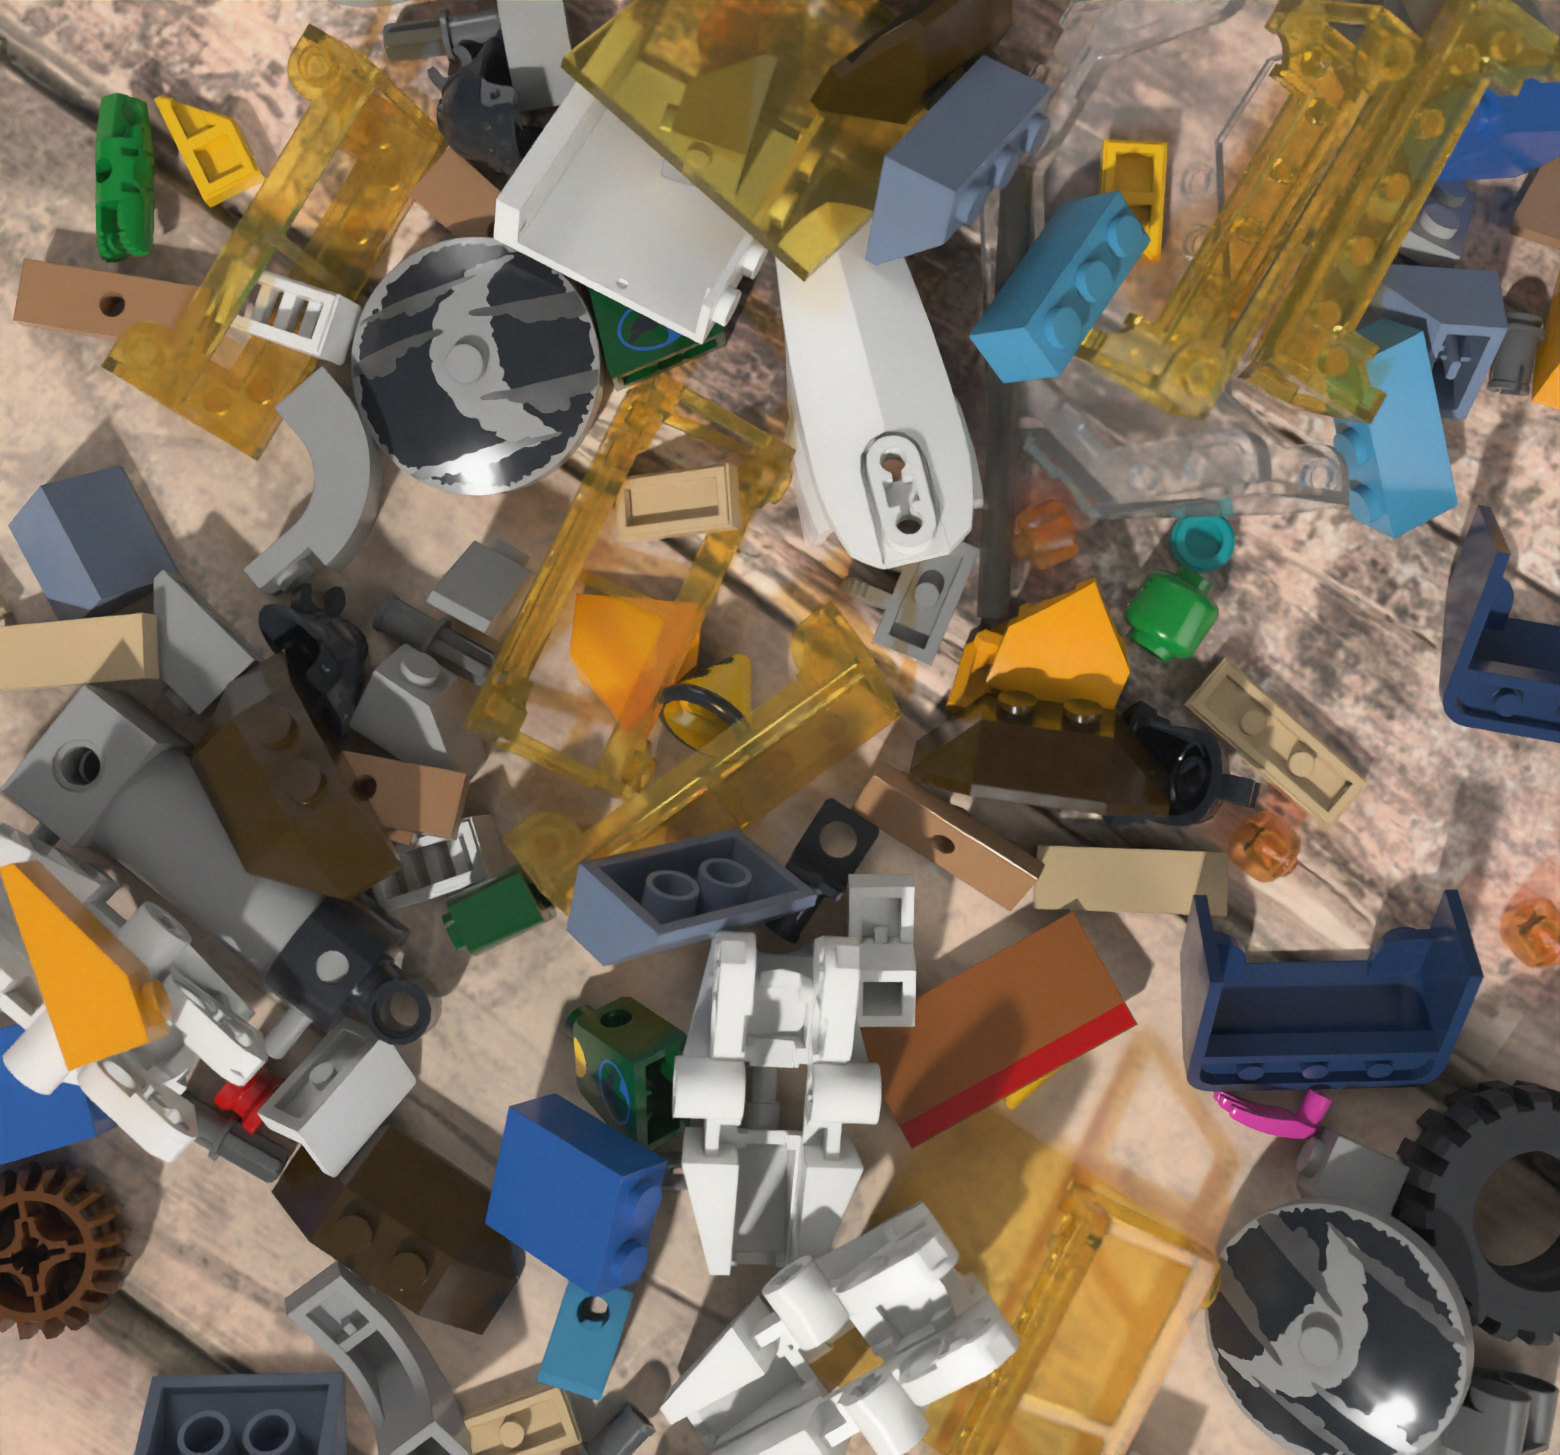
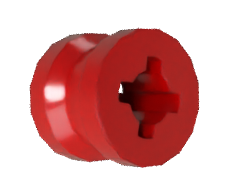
(249, 1098)

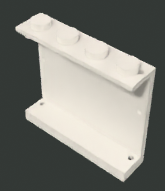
(607, 218)

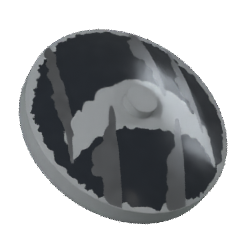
(477, 367)
(1340, 1330)

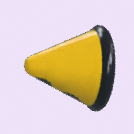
(708, 701)

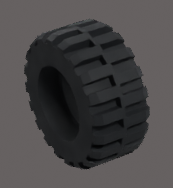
(1441, 1194)

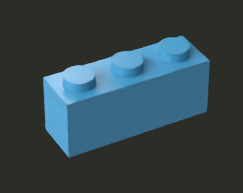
(1060, 288)
(1401, 460)

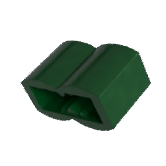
(496, 911)

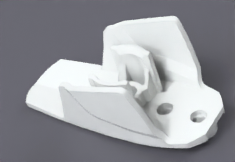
(870, 391)

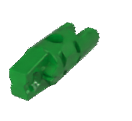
(124, 179)

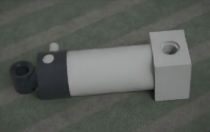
(125, 784)

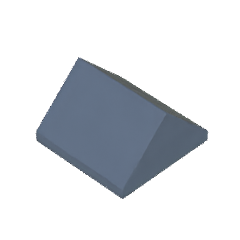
(91, 544)

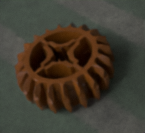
(44, 1299)

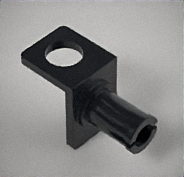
(821, 871)

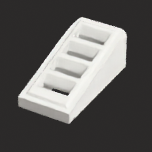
(326, 325)
(474, 855)

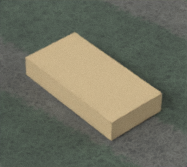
(678, 503)

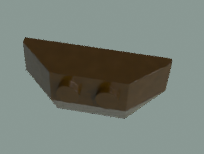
(914, 59)
(1043, 756)
(289, 788)
(406, 1227)

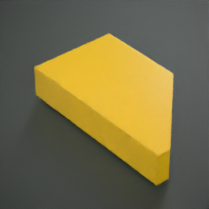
(212, 150)
(1140, 176)

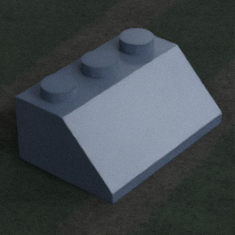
(956, 159)
(679, 895)
(245, 1415)

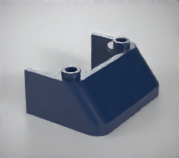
(1496, 667)
(1326, 1021)

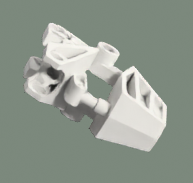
(143, 1084)
(763, 1188)
(908, 1302)

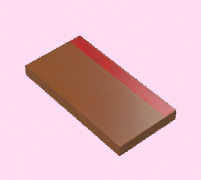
(997, 1029)

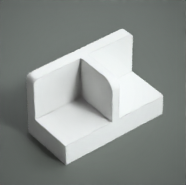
(339, 1095)

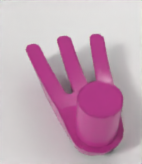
(1276, 1119)

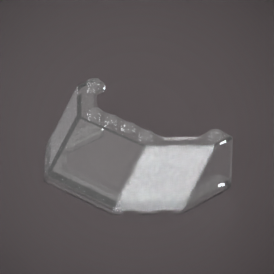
(1184, 80)

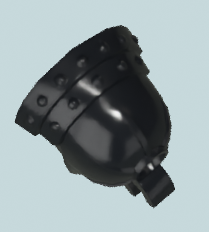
(481, 109)
(325, 649)
(1196, 770)

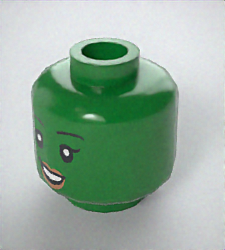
(1171, 613)

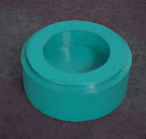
(1201, 543)

